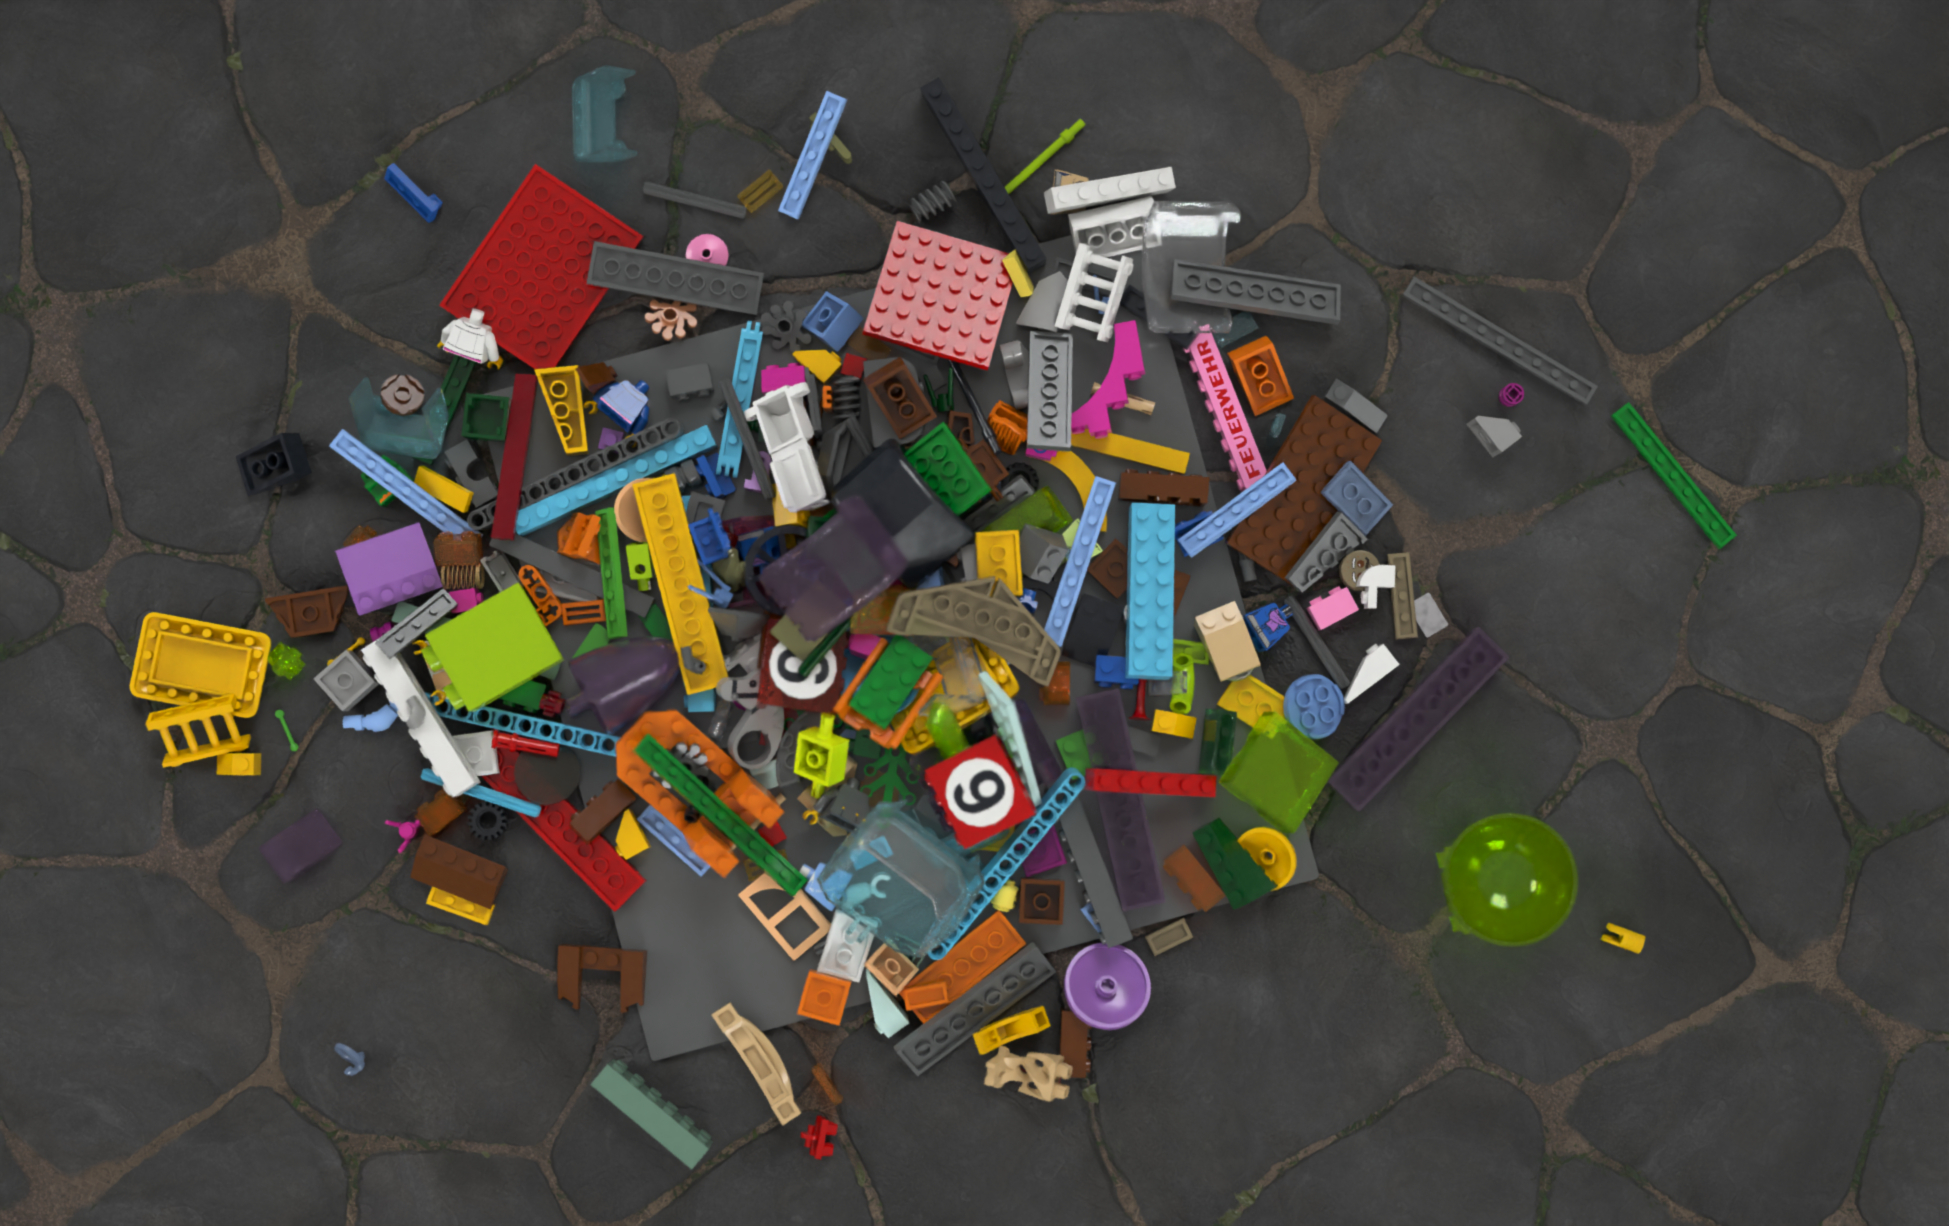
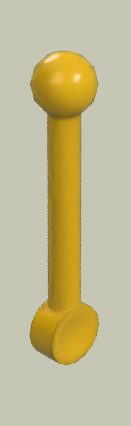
(360, 641)

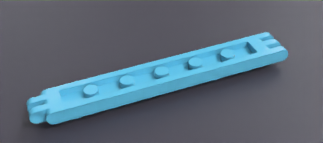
(743, 384)

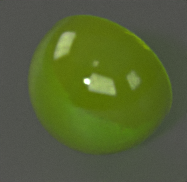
(1508, 880)

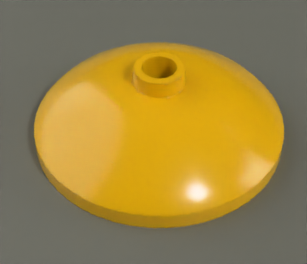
(1263, 840)

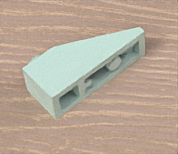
(887, 1012)

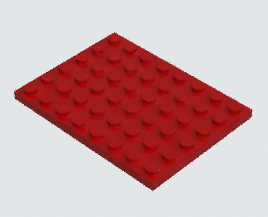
(536, 269)

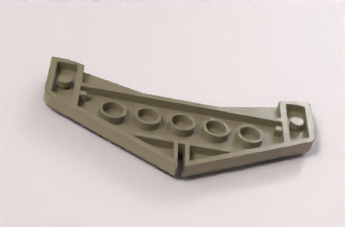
(969, 611)

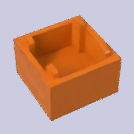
(824, 997)

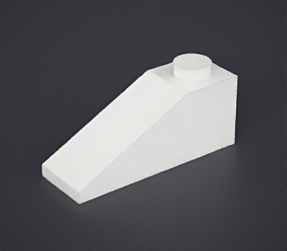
(1371, 669)

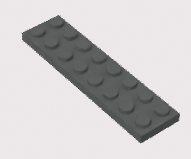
(675, 278)
(1255, 291)
(974, 1009)

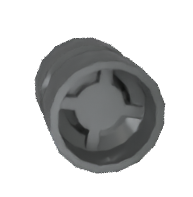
(686, 474)

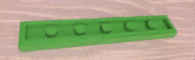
(611, 575)

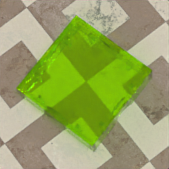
(1279, 772)

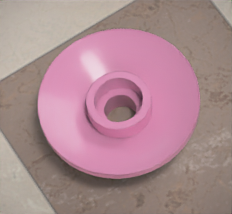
(712, 243)

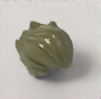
(730, 570)

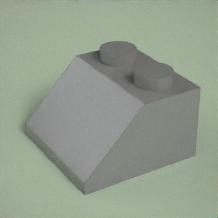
(1494, 433)

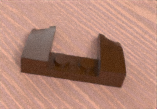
(576, 957)

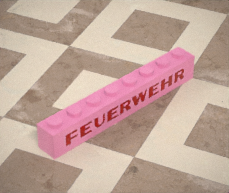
(1226, 410)

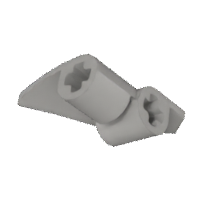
(1044, 303)

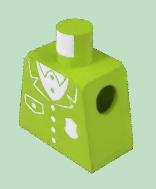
(638, 554)

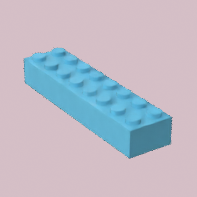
(1150, 591)

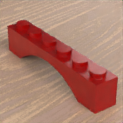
(1150, 782)

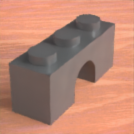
(462, 459)

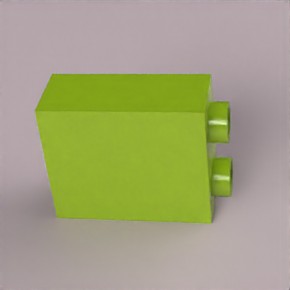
(491, 649)

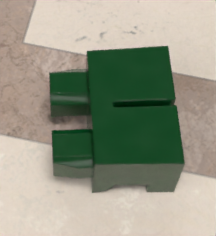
(862, 745)

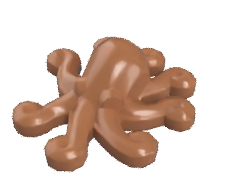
(670, 317)

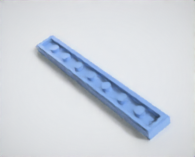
(399, 484)
(1079, 559)

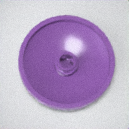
(1107, 986)

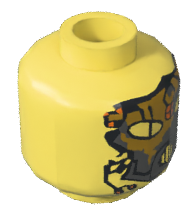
(1006, 897)

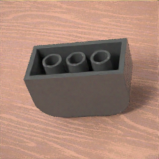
(880, 425)

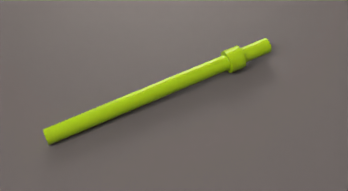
(1065, 137)

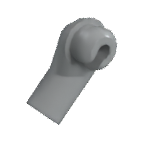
(417, 714)

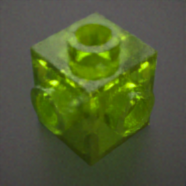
(286, 661)

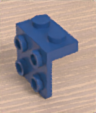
(709, 539)

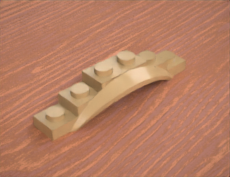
(761, 1060)

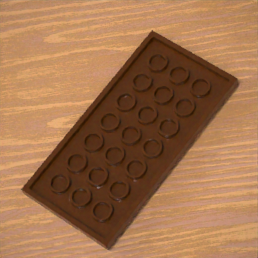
(1292, 520)

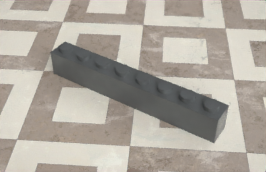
(1092, 873)

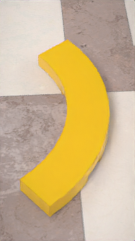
(1078, 474)

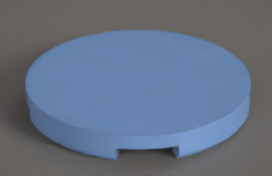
(1314, 706)

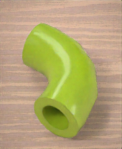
(1182, 702)

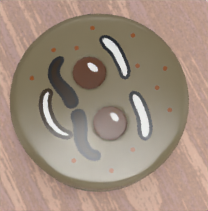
(1353, 565)

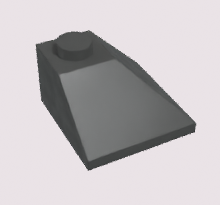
(737, 623)

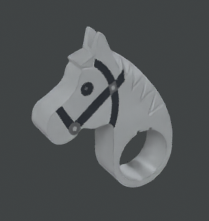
(768, 720)

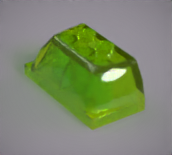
(1039, 510)

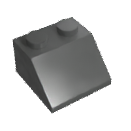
(1041, 552)

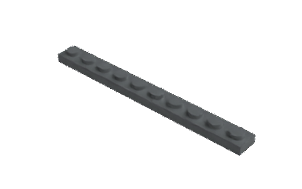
(1499, 341)

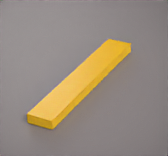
(1133, 450)

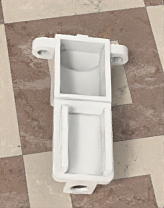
(786, 435)

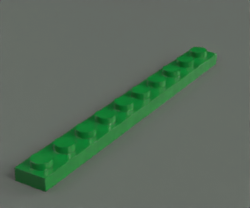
(719, 814)

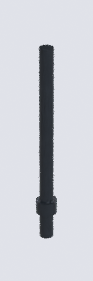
(988, 433)

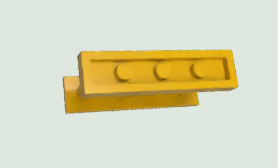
(203, 711)

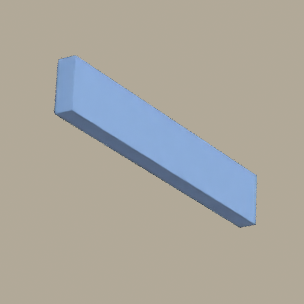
(812, 155)
(1237, 509)

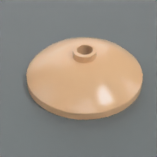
(628, 513)

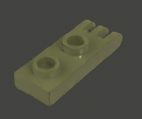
(835, 145)

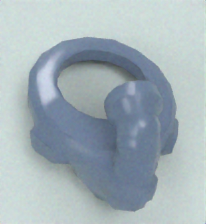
(352, 1057)

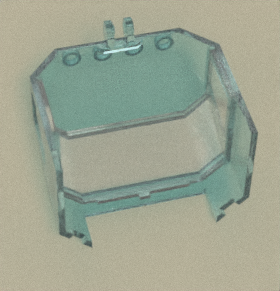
(900, 882)

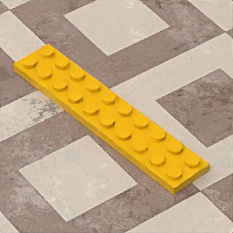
(675, 569)

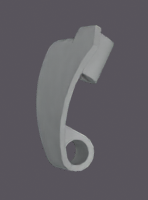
(1016, 363)

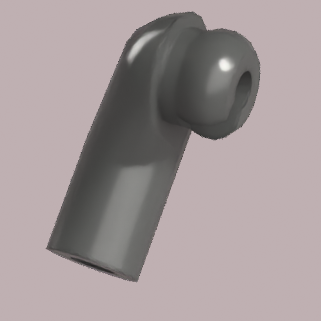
(690, 662)

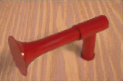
(1139, 713)

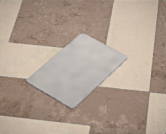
(1428, 615)

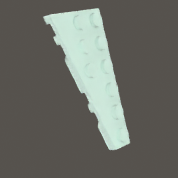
(1011, 733)

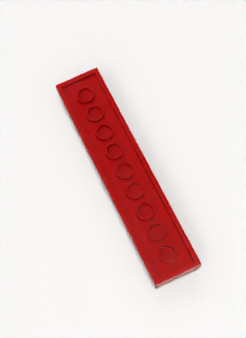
(595, 863)

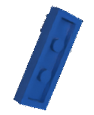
(424, 205)

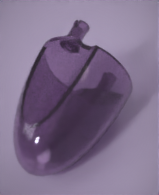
(623, 679)

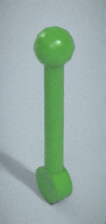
(280, 714)

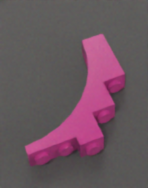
(1126, 363)

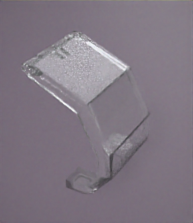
(1189, 233)

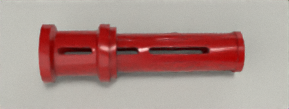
(514, 742)

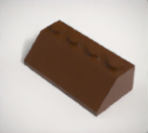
(458, 872)

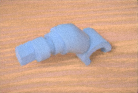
(376, 721)

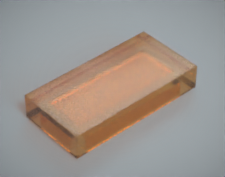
(868, 346)
(827, 1084)

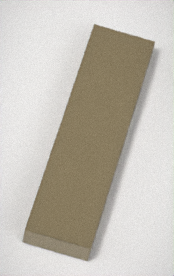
(1403, 597)

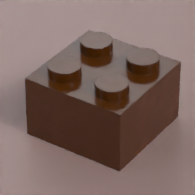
(1041, 901)

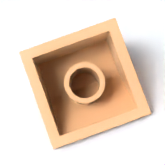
(891, 968)

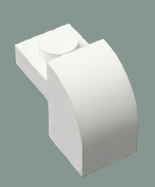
(1372, 578)

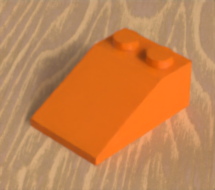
(1261, 375)

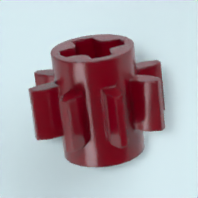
(552, 703)

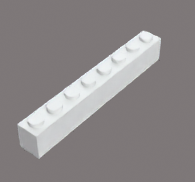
(433, 734)

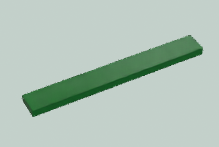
(1673, 475)

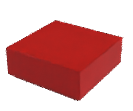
(853, 365)
(773, 834)

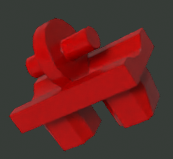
(816, 1137)

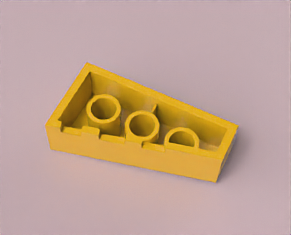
(564, 398)

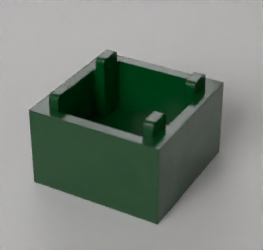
(486, 417)

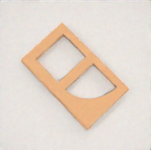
(800, 898)

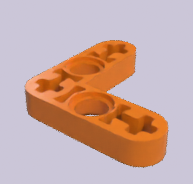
(544, 603)

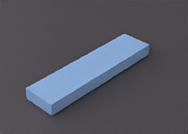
(672, 838)

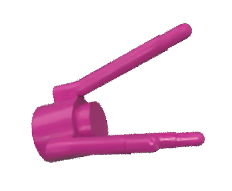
(406, 830)

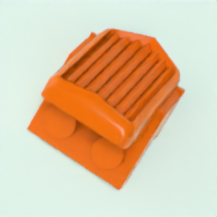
(1009, 426)
(579, 537)

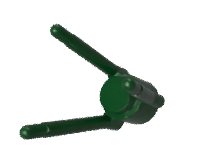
(945, 400)

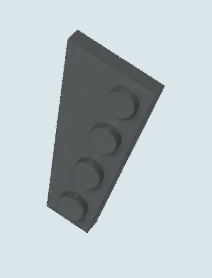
(1331, 545)

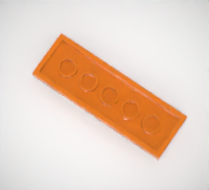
(969, 960)

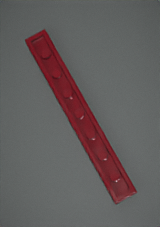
(514, 457)

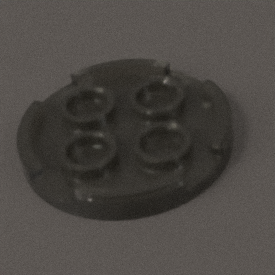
(545, 777)

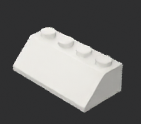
(1111, 228)

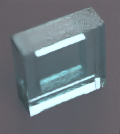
(1277, 425)

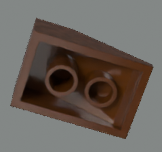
(899, 397)

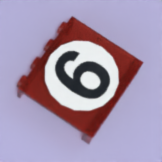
(785, 687)

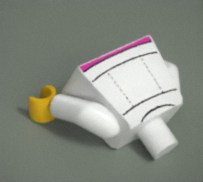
(471, 339)

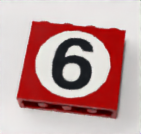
(980, 791)

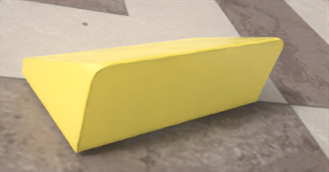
(1018, 274)

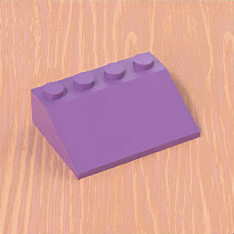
(389, 568)

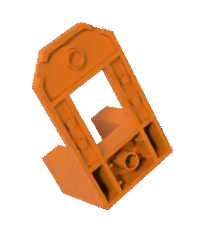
(739, 790)

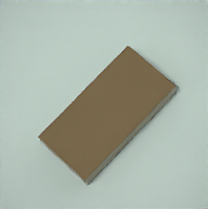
(1169, 936)

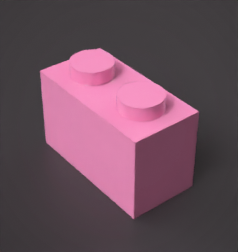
(1332, 608)

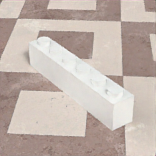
(1109, 190)

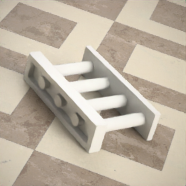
(1079, 277)

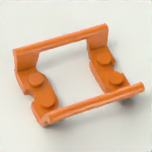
(887, 737)

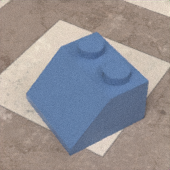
(832, 321)

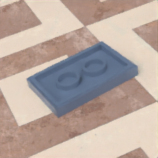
(1356, 497)

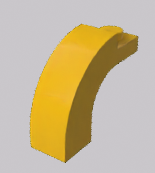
(1011, 1028)

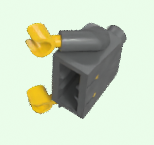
(841, 806)

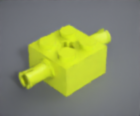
(821, 755)

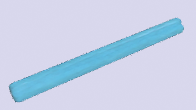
(490, 795)

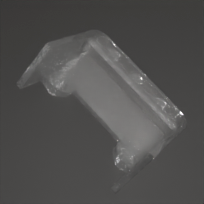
(960, 667)

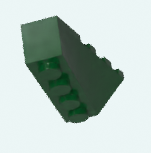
(1232, 865)

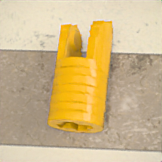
(1627, 939)

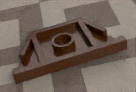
(310, 611)

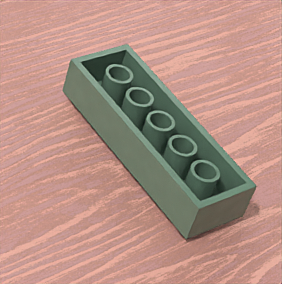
(652, 1112)

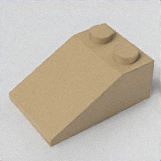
(1227, 641)

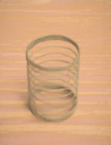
(477, 576)

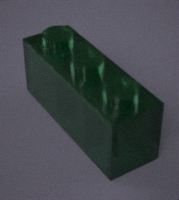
(1217, 741)

